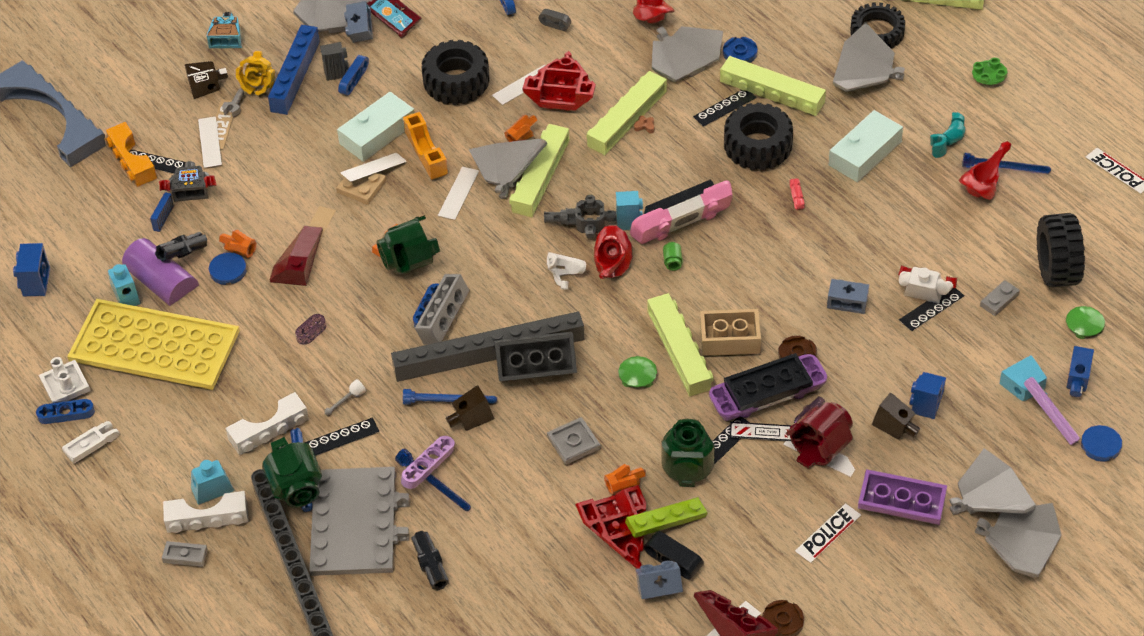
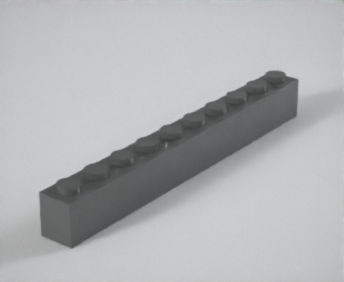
(477, 347)

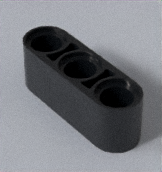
(665, 548)

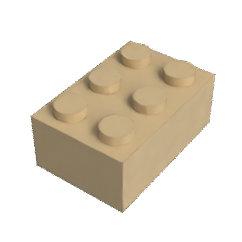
(730, 332)

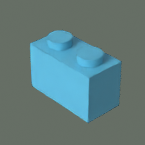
(627, 208)

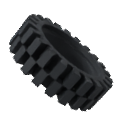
(883, 13)

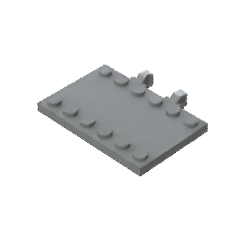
(356, 522)

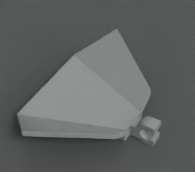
(324, 14)
(685, 51)
(865, 61)
(506, 161)
(991, 487)
(1023, 538)

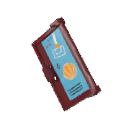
(391, 15)

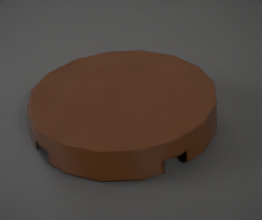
(797, 345)
(785, 616)

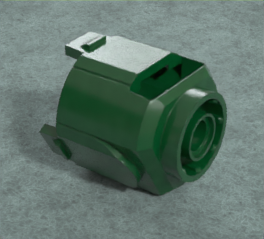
(407, 247)
(687, 452)
(292, 472)

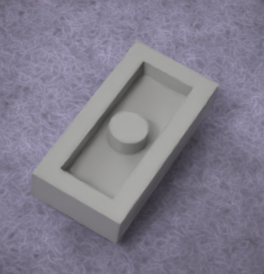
(999, 298)
(184, 553)

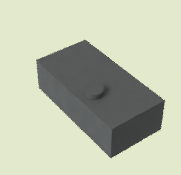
(535, 356)

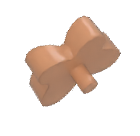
(644, 123)

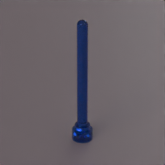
(971, 160)
(405, 458)

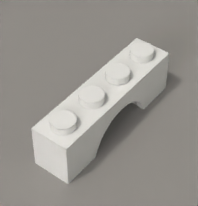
(248, 435)
(229, 511)

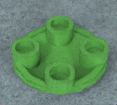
(989, 71)
(1085, 321)
(637, 372)

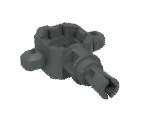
(573, 216)

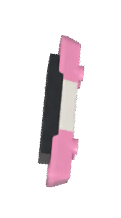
(681, 210)

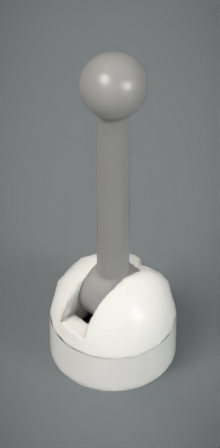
(356, 389)

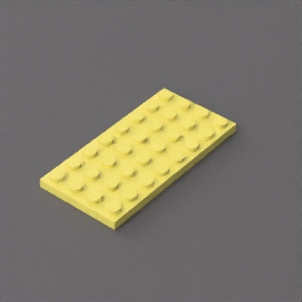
(154, 344)

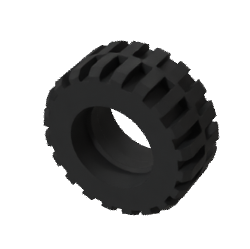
(459, 87)
(753, 152)
(1060, 250)

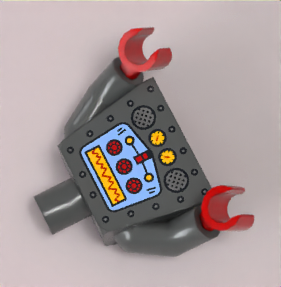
(188, 183)

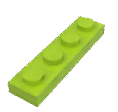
(666, 517)

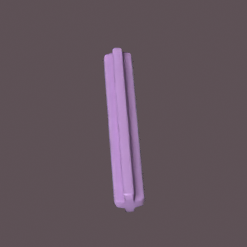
(1052, 411)

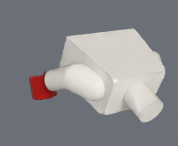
(925, 284)

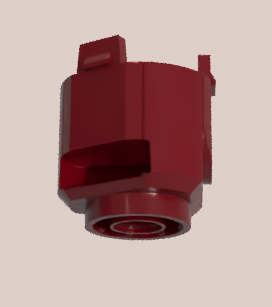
(821, 434)

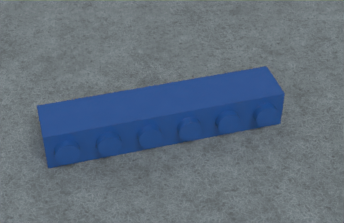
(293, 69)

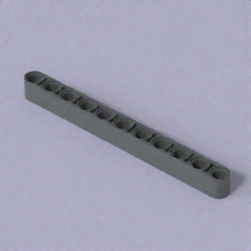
(276, 519)

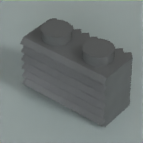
(333, 60)

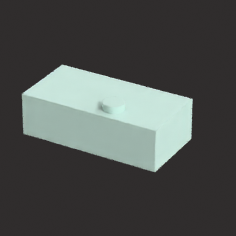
(374, 126)
(865, 146)

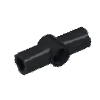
(181, 246)
(430, 560)

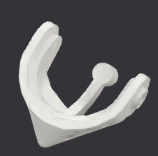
(572, 267)

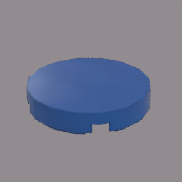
(740, 48)
(227, 268)
(1101, 443)

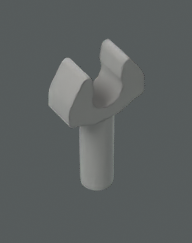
(233, 104)

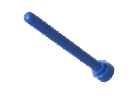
(411, 396)

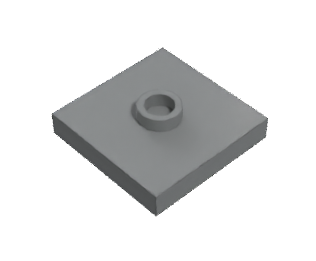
(573, 440)

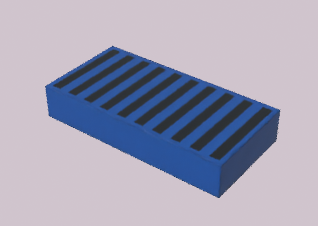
(162, 212)

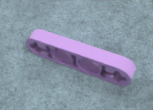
(424, 459)

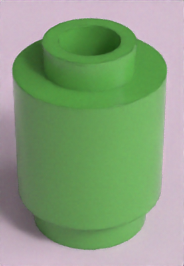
(672, 256)

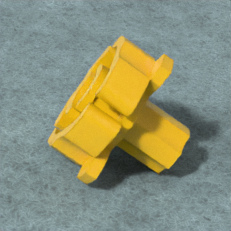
(257, 73)

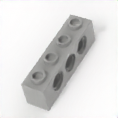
(442, 309)

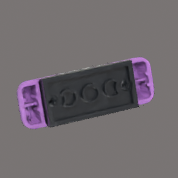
(767, 385)

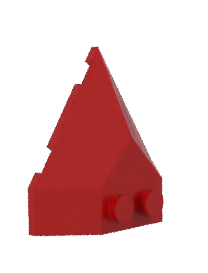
(560, 85)
(608, 518)

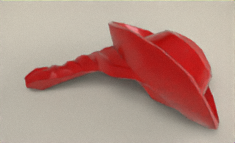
(651, 10)
(983, 177)
(612, 252)

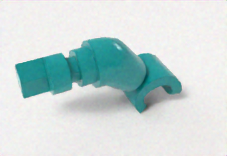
(952, 135)

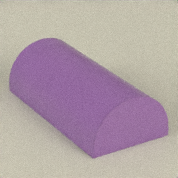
(163, 278)
(902, 497)

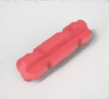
(797, 194)

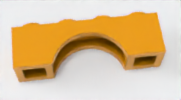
(419, 137)
(138, 167)

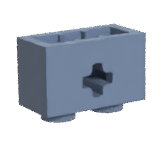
(358, 21)
(848, 296)
(668, 584)

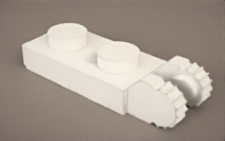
(90, 441)

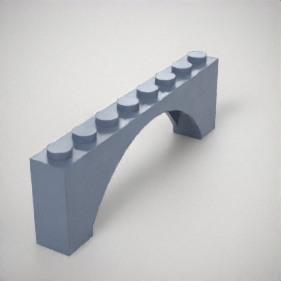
(80, 136)

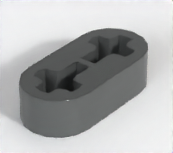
(554, 19)

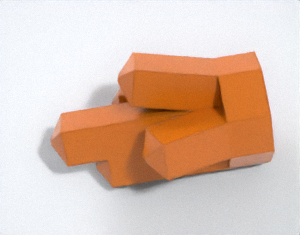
(521, 129)
(238, 243)
(623, 478)

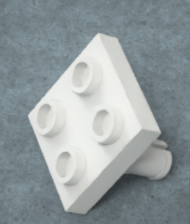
(64, 381)

